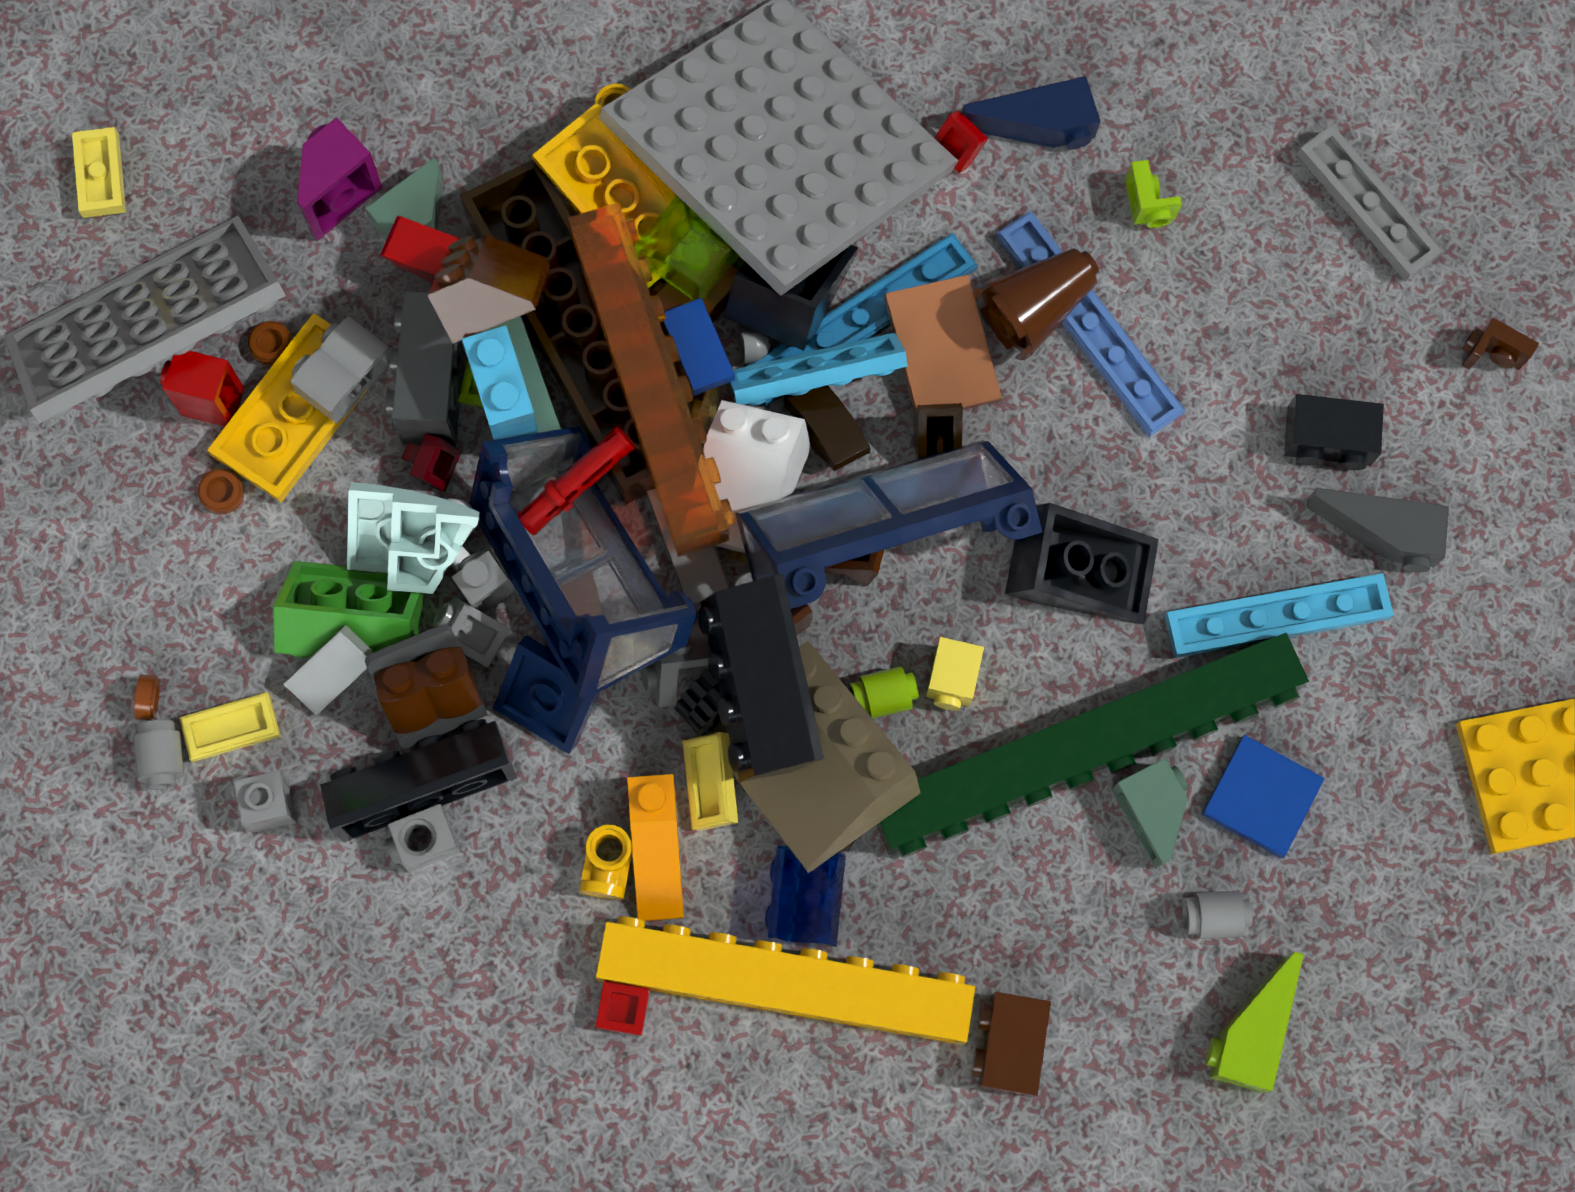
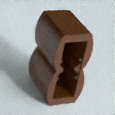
(427, 690)

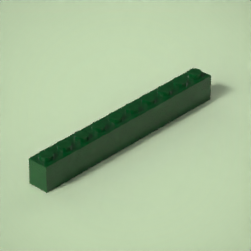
(1095, 740)

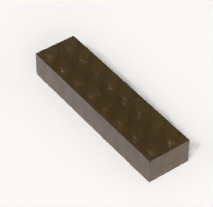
(530, 214)

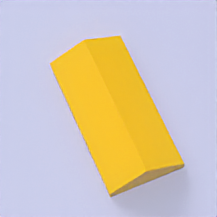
(600, 170)

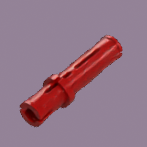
(568, 487)

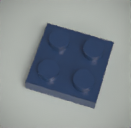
(541, 697)

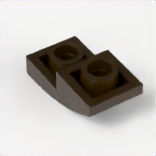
(830, 426)

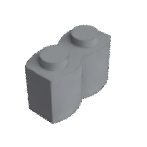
(341, 368)

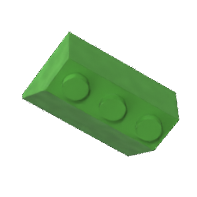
(325, 597)

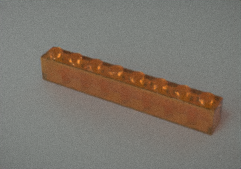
(649, 379)

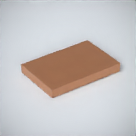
(943, 344)

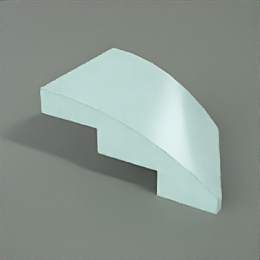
(405, 535)

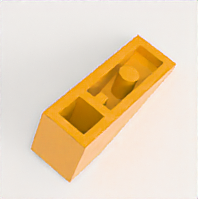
(655, 847)

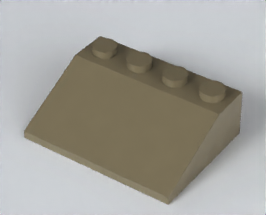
(847, 791)

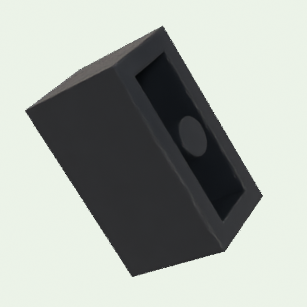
(1333, 431)

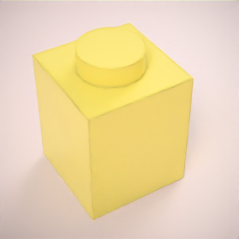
(954, 674)

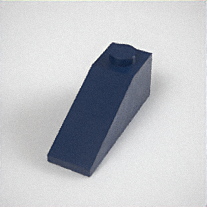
(1041, 115)

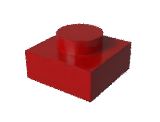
(961, 139)
(622, 1008)

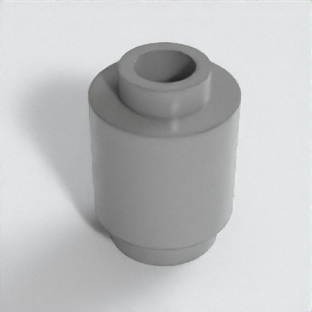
(158, 754)
(1216, 914)

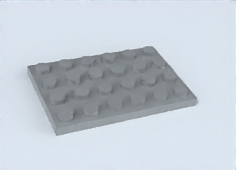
(141, 319)

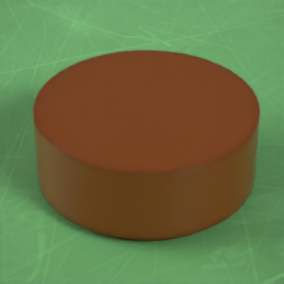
(268, 342)
(221, 491)
(146, 697)

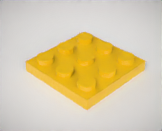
(1523, 774)

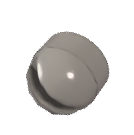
(755, 345)

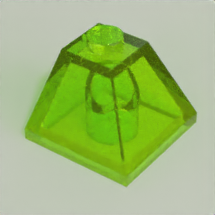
(685, 250)

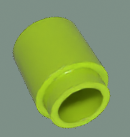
(885, 692)

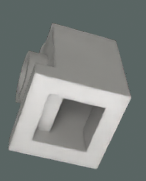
(483, 581)

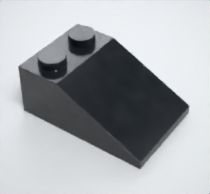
(795, 314)
(1084, 566)

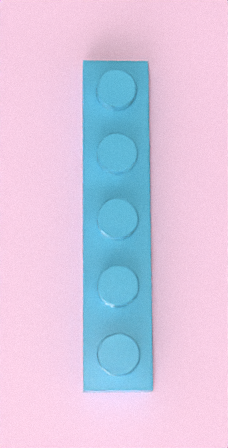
(1272, 614)

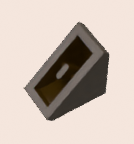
(937, 428)

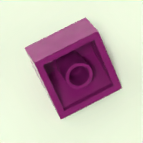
(334, 177)

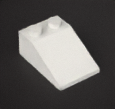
(756, 458)

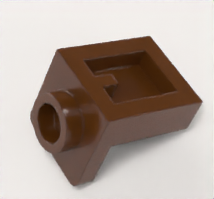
(1504, 344)

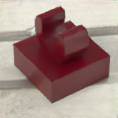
(432, 461)

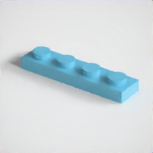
(818, 368)

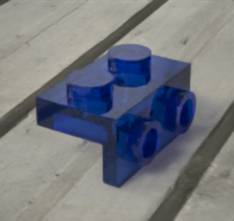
(805, 904)

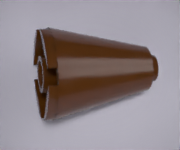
(1036, 299)

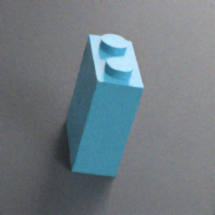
(500, 383)

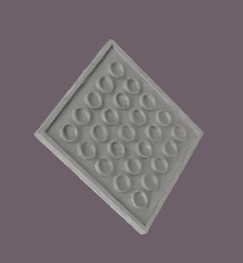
(778, 142)

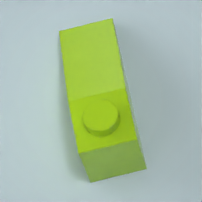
(1255, 1036)

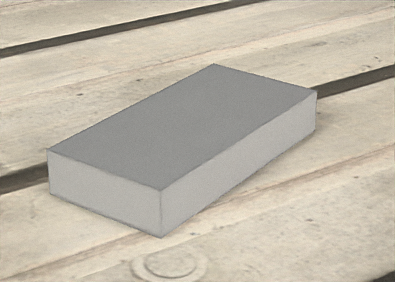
(329, 670)

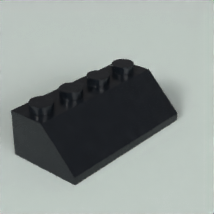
(760, 679)
(417, 780)

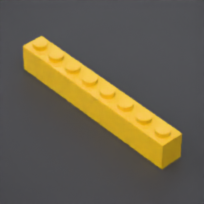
(786, 982)

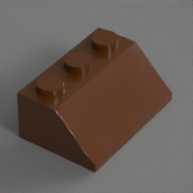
(485, 285)

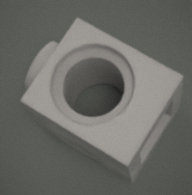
(265, 801)
(442, 844)

